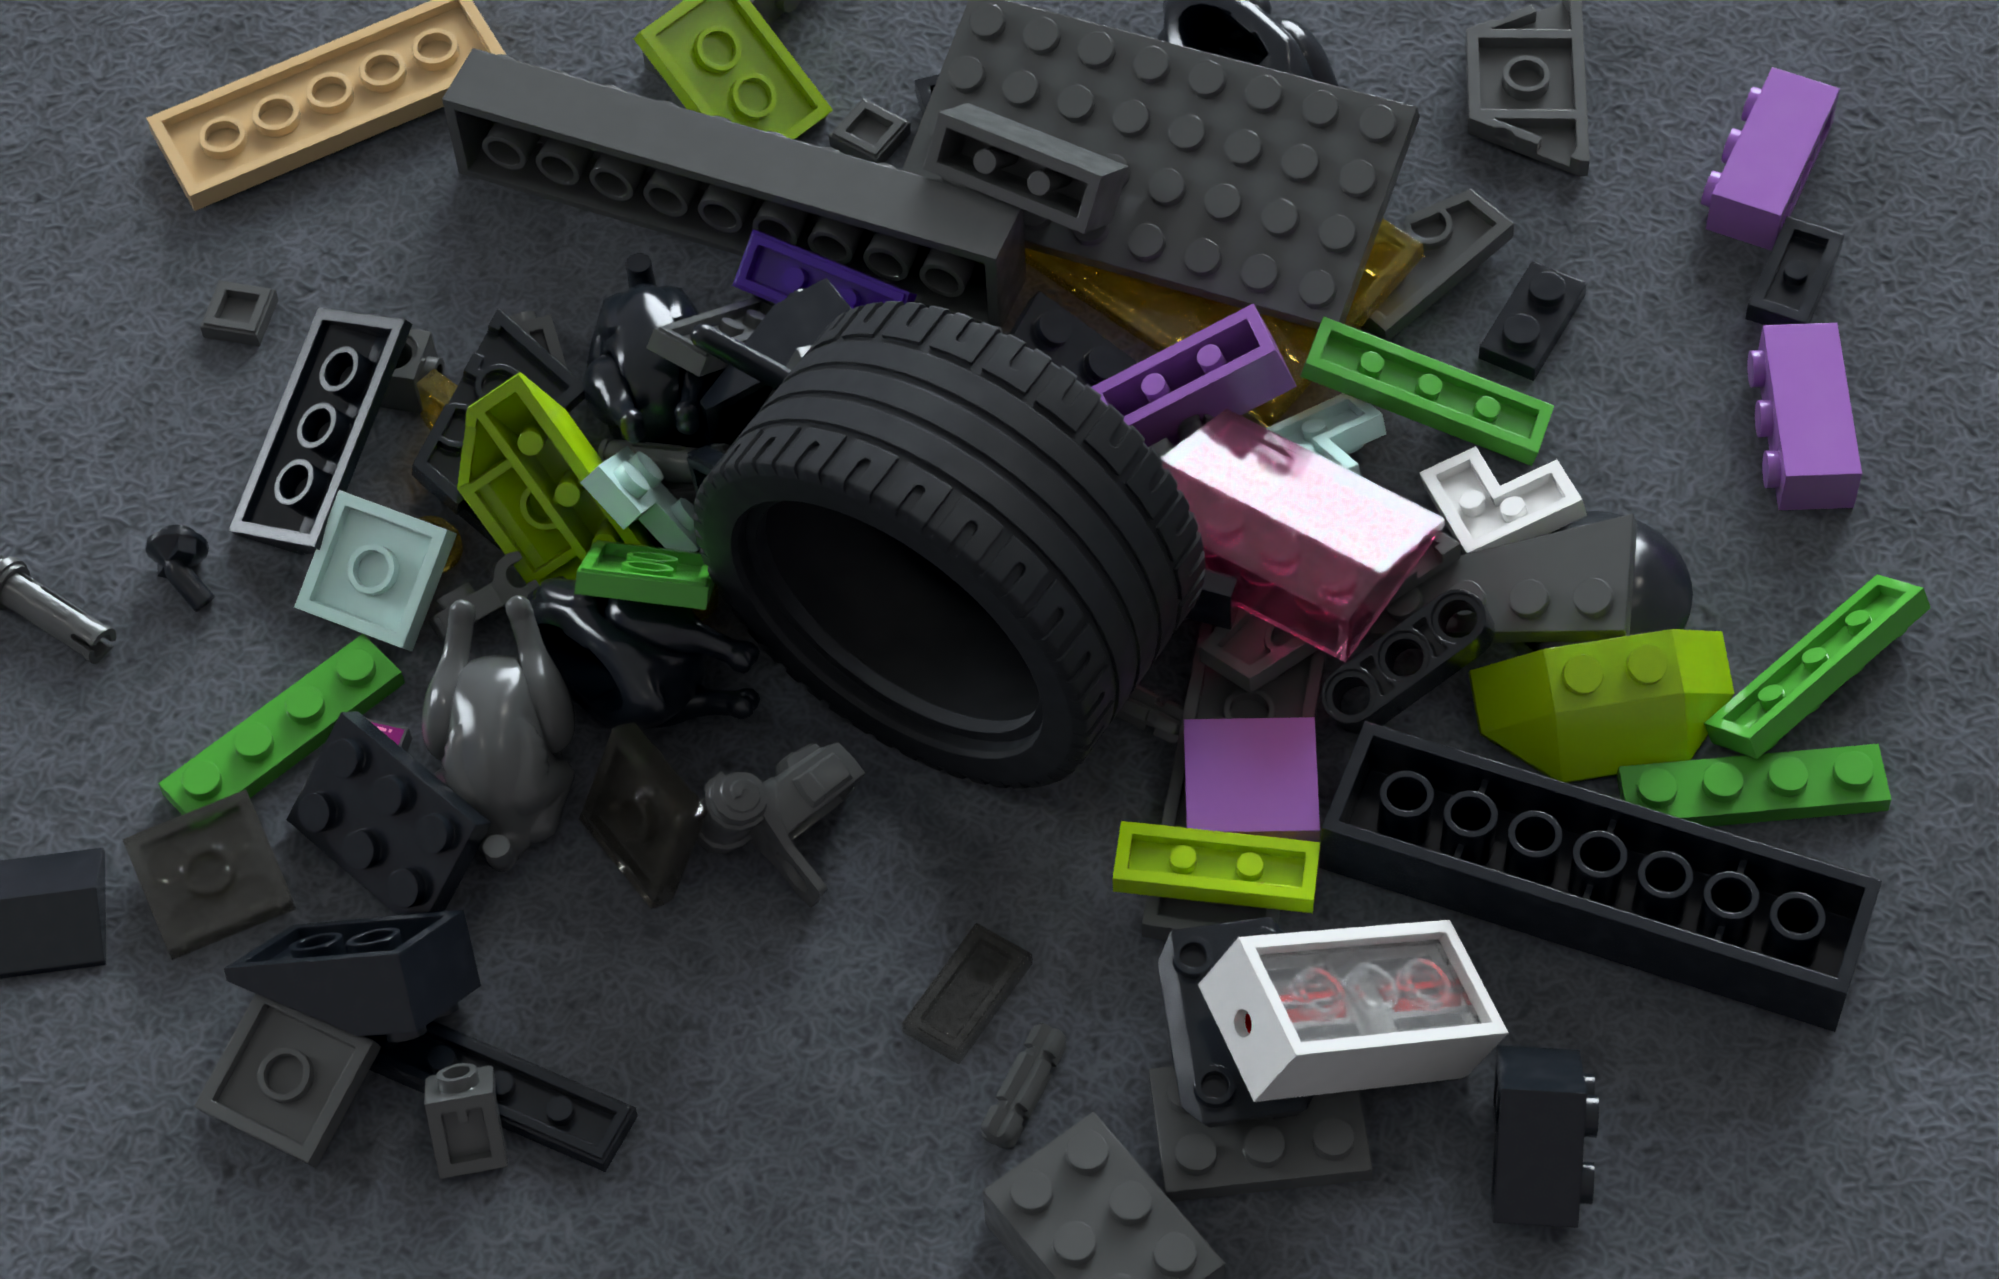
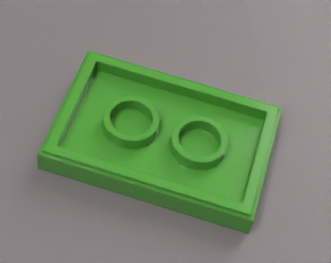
(645, 575)

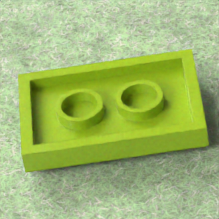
(732, 66)

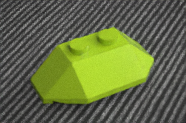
(525, 477)
(1605, 702)

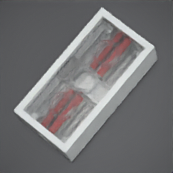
(1351, 1009)

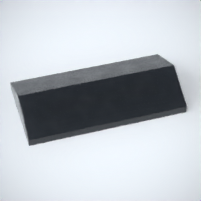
(319, 428)
(52, 913)

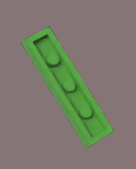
(1427, 391)
(1817, 666)
(285, 728)
(1762, 788)

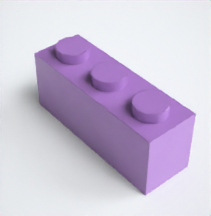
(1769, 157)
(1214, 370)
(1805, 417)

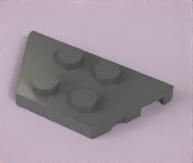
(1531, 84)

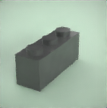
(1025, 167)

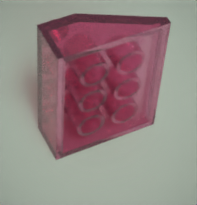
(1299, 532)

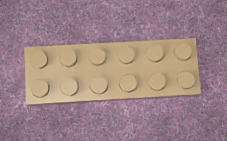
(319, 100)

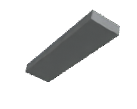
(736, 320)

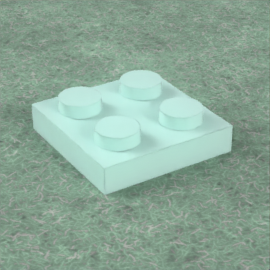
(375, 570)

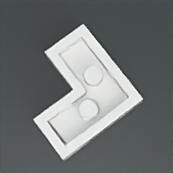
(1493, 515)

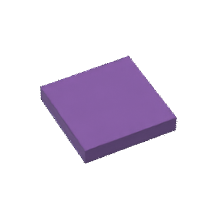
(1252, 776)

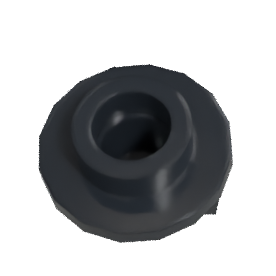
(176, 552)

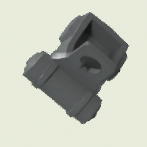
(779, 810)

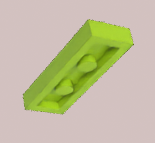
(1216, 867)

